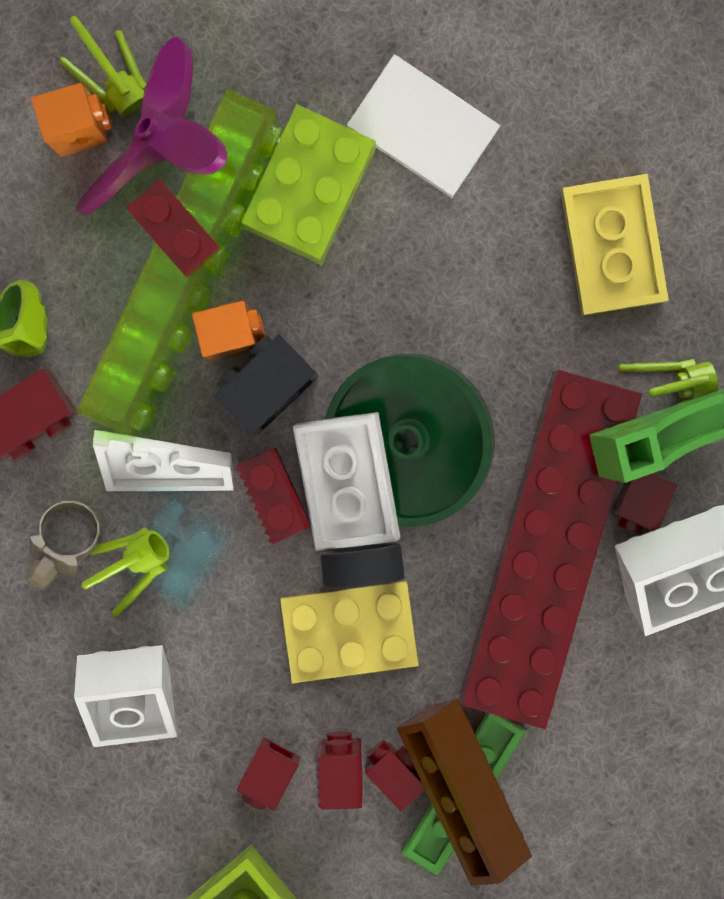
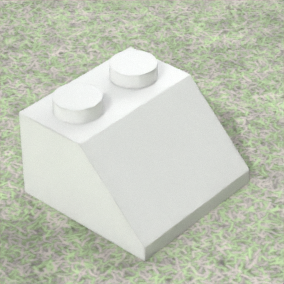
(125, 696)

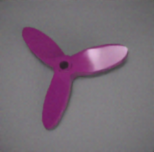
(162, 130)

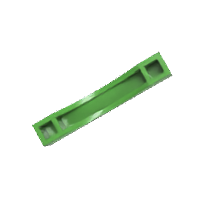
(658, 438)

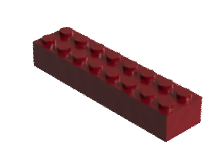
(546, 554)

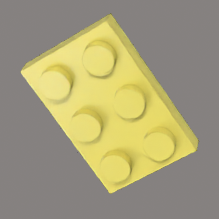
(614, 245)
(349, 632)

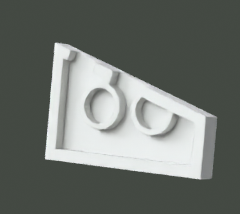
(156, 465)

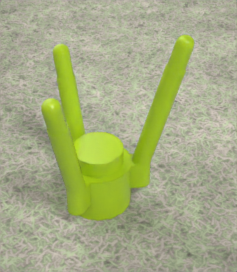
(123, 91)
(691, 383)
(144, 553)

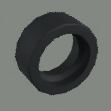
(362, 566)

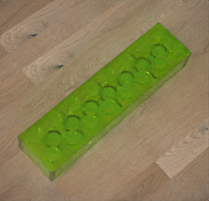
(163, 299)

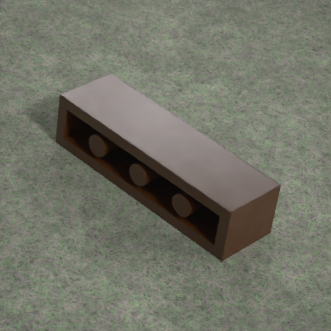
(464, 793)

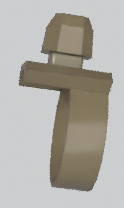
(47, 562)

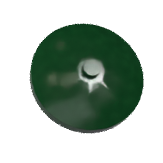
(432, 432)

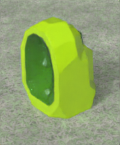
(22, 320)

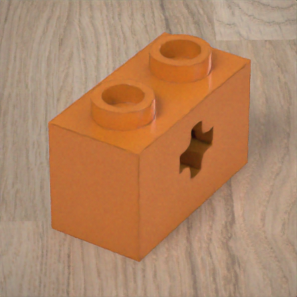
(72, 119)
(228, 330)

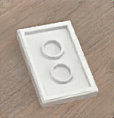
(423, 126)
(346, 481)

